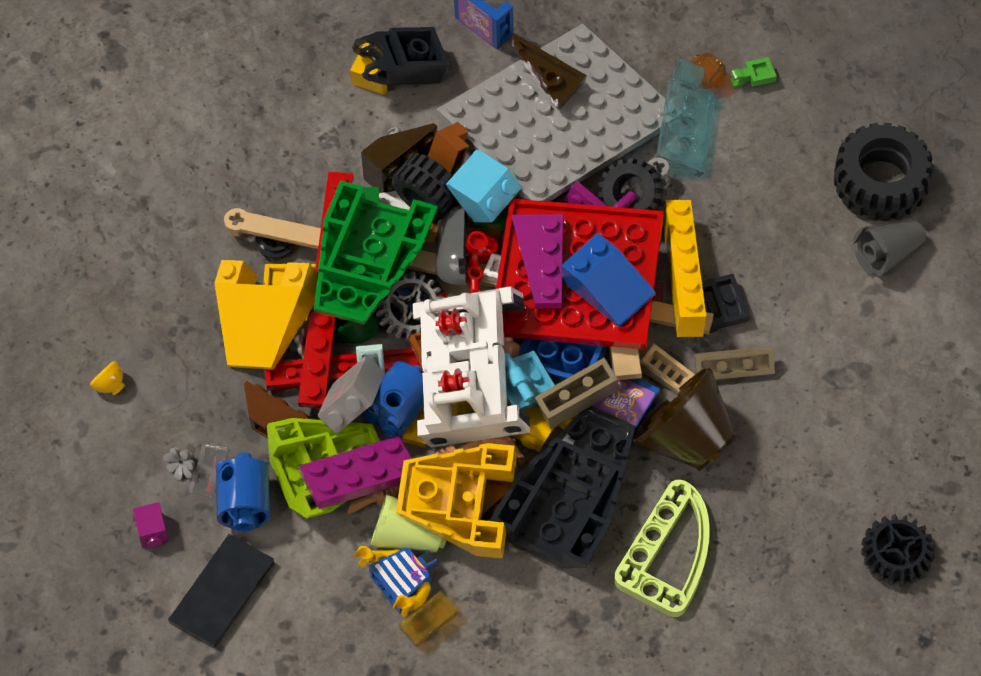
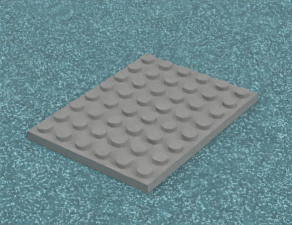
(554, 147)

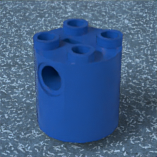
(397, 400)
(243, 493)

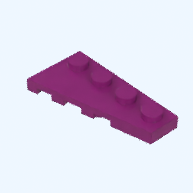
(542, 254)

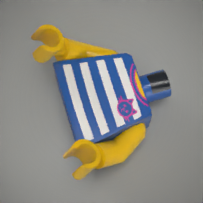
(399, 575)

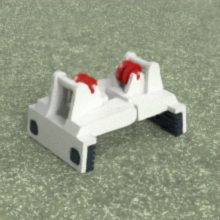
(458, 331)

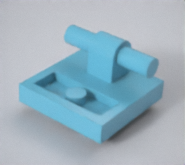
(525, 380)

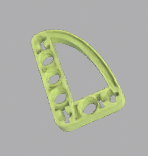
(651, 548)

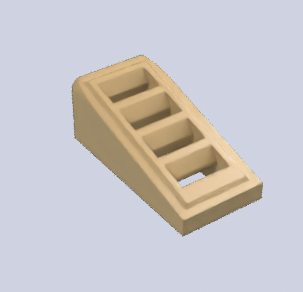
(661, 377)

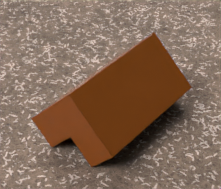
(450, 146)

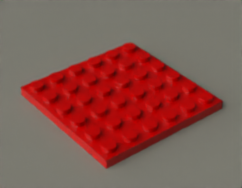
(630, 230)

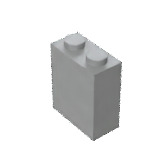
(351, 394)

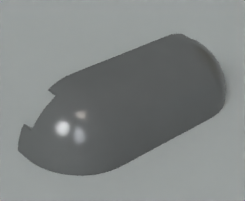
(451, 246)

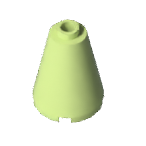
(399, 533)

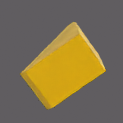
(357, 79)

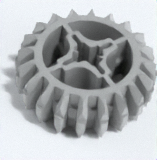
(419, 286)

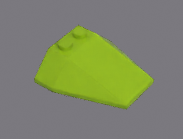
(304, 441)

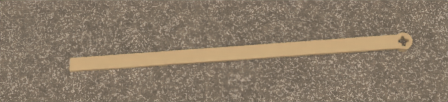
(423, 262)

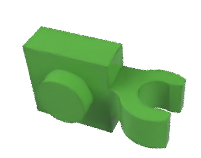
(756, 71)

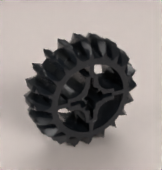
(895, 531)

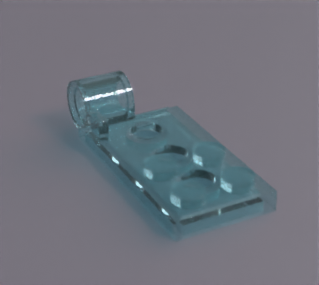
(684, 86)

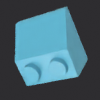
(483, 187)

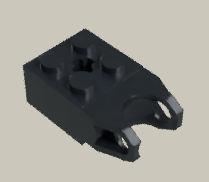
(403, 56)

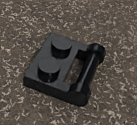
(727, 300)

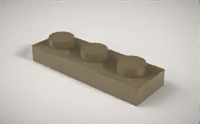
(737, 362)

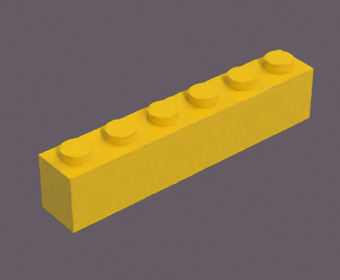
(684, 268)

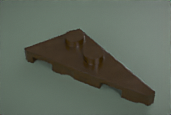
(554, 76)

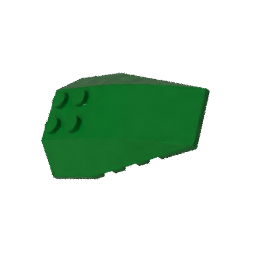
(366, 251)

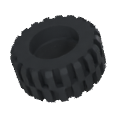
(888, 145)

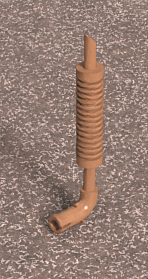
(379, 496)

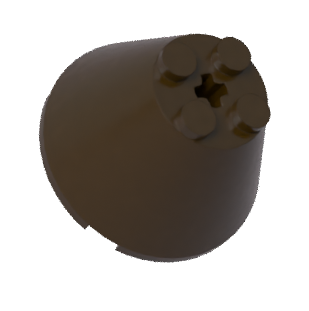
(691, 425)

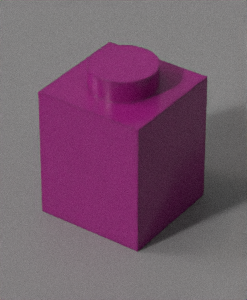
(150, 525)

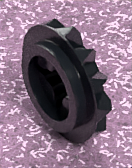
(266, 249)

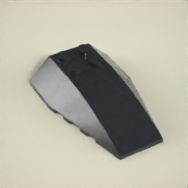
(569, 491)

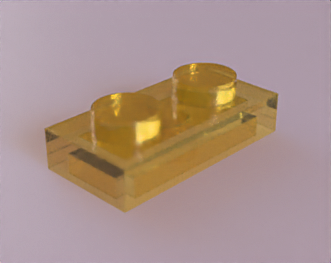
(428, 619)

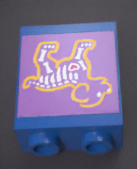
(489, 23)
(631, 401)

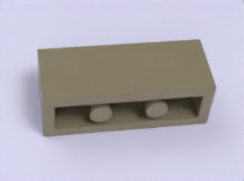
(577, 393)

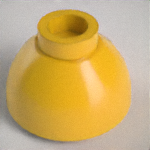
(109, 379)

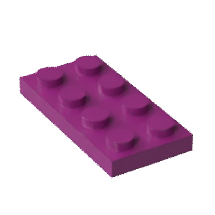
(355, 472)

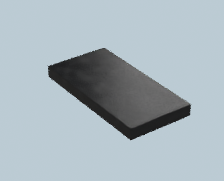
(221, 591)

